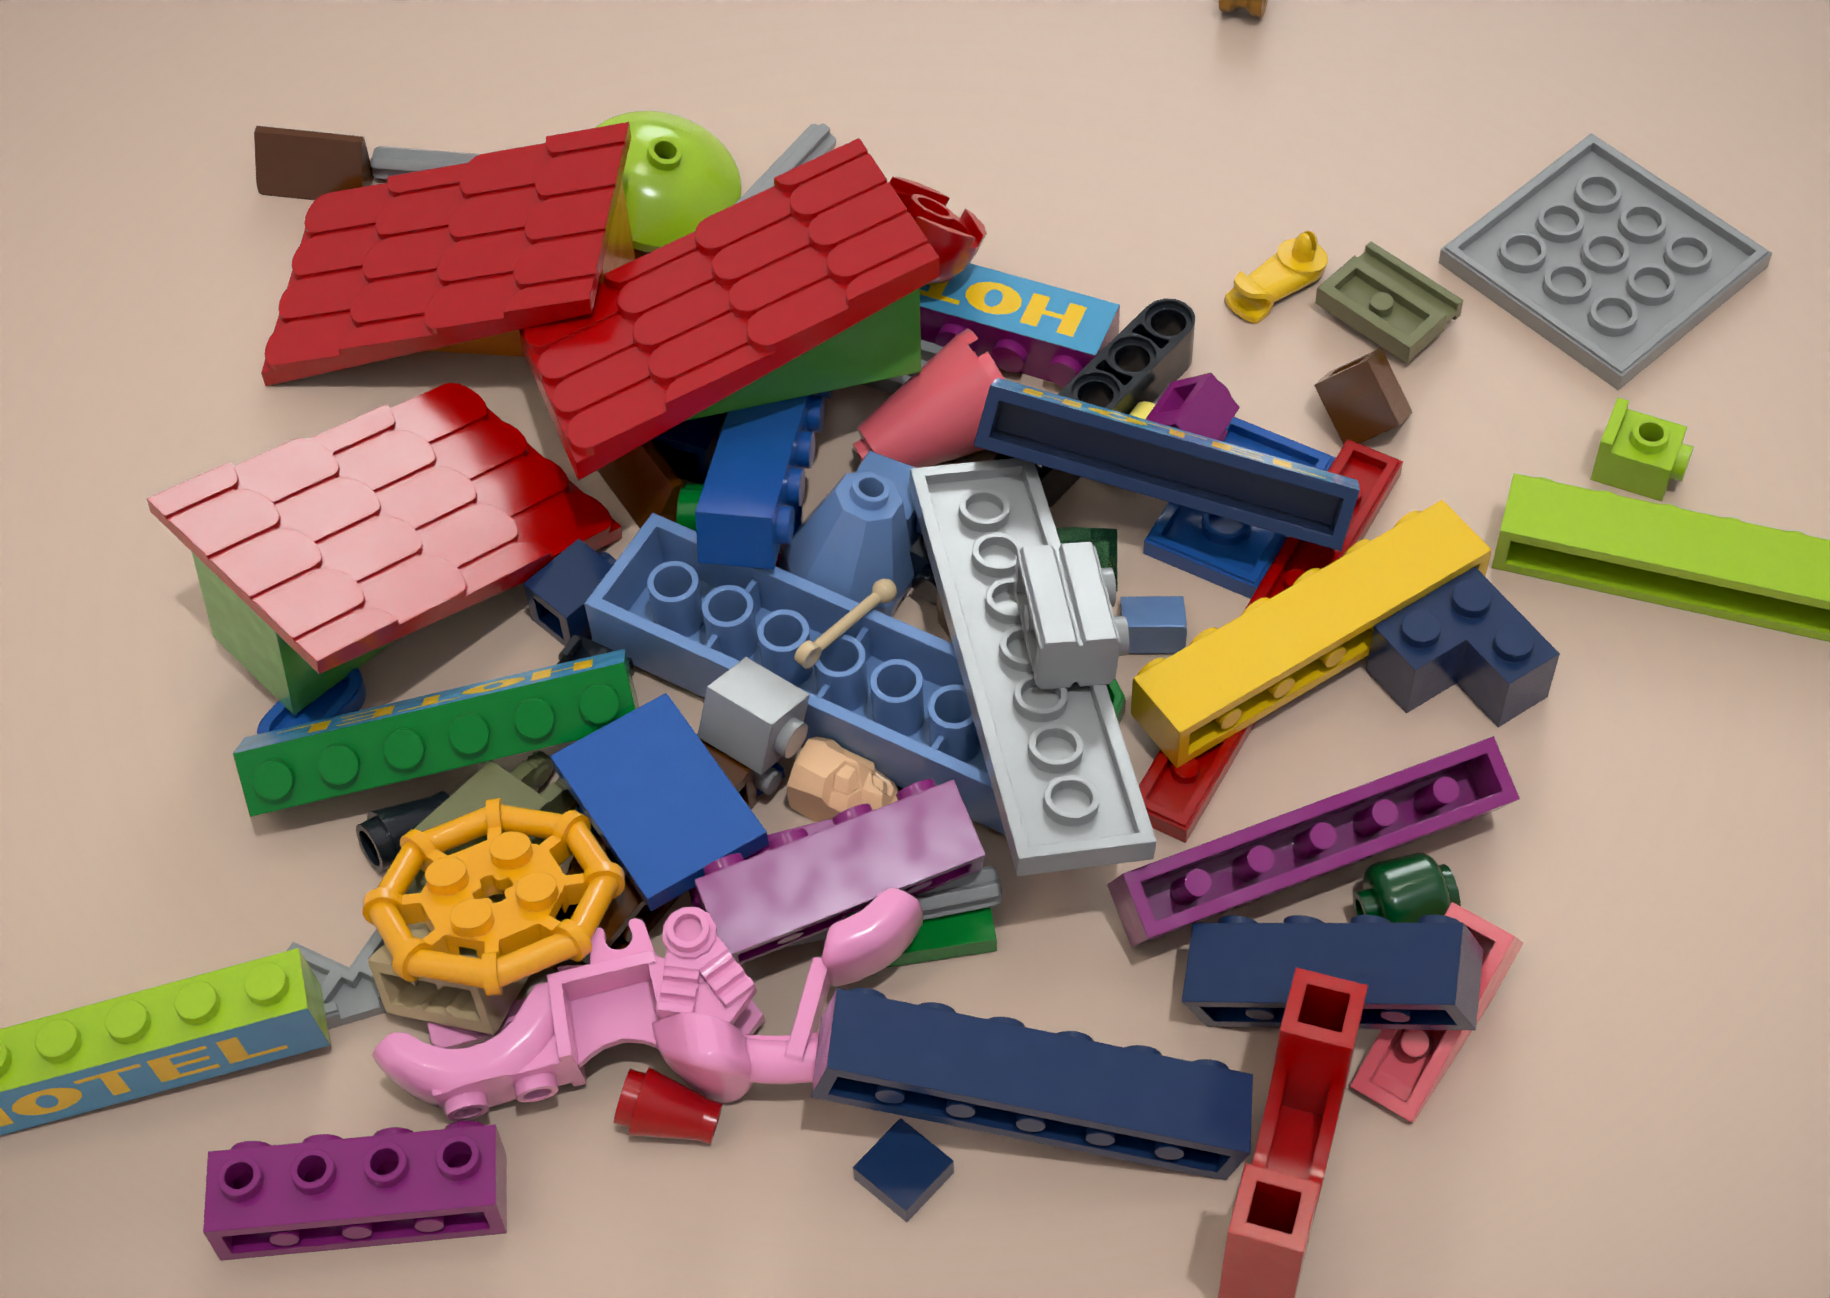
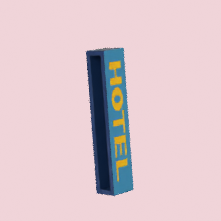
(1167, 463)

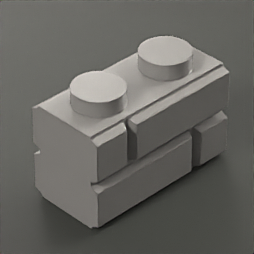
(1069, 615)

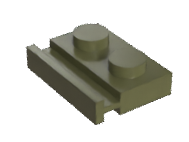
(1389, 302)

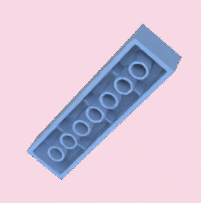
(872, 691)

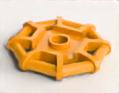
(510, 935)

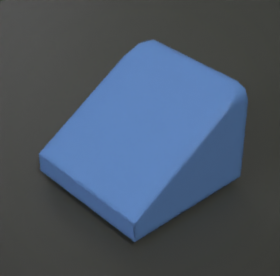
(1155, 623)

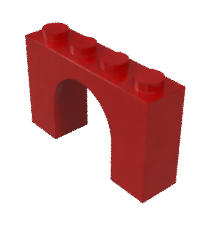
(1295, 1138)

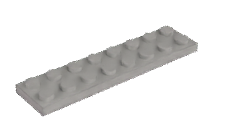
(1048, 752)

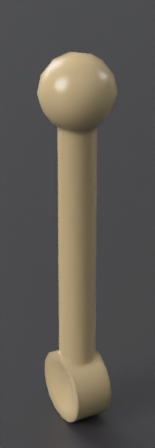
(810, 652)

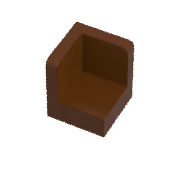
(1363, 398)

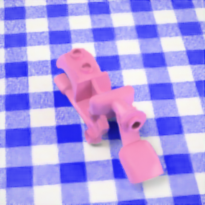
(685, 1005)

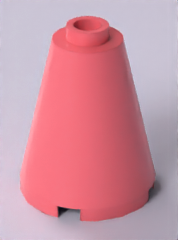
(935, 410)

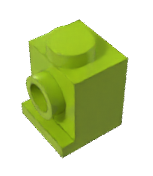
(1641, 452)

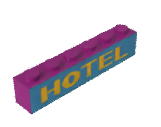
(1019, 322)

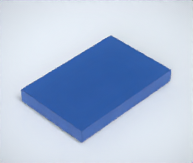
(1221, 548)
(658, 800)

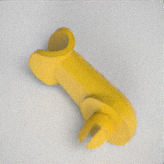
(1291, 268)

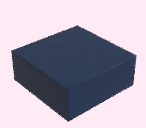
(903, 1170)

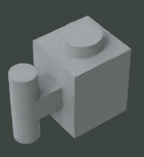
(755, 719)

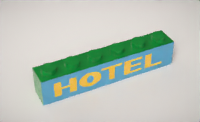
(433, 732)

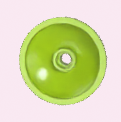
(676, 192)

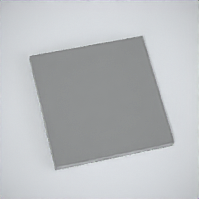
(1604, 260)

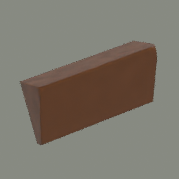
(309, 162)
(644, 483)

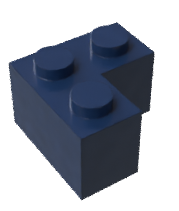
(1463, 638)

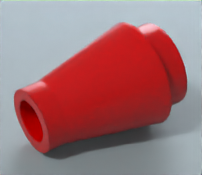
(665, 1109)

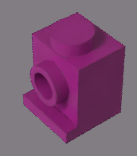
(1196, 406)

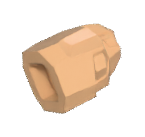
(833, 780)

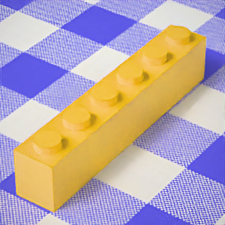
(1299, 635)

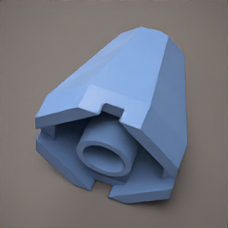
(855, 540)

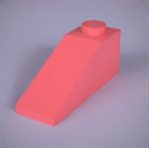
(1409, 1064)

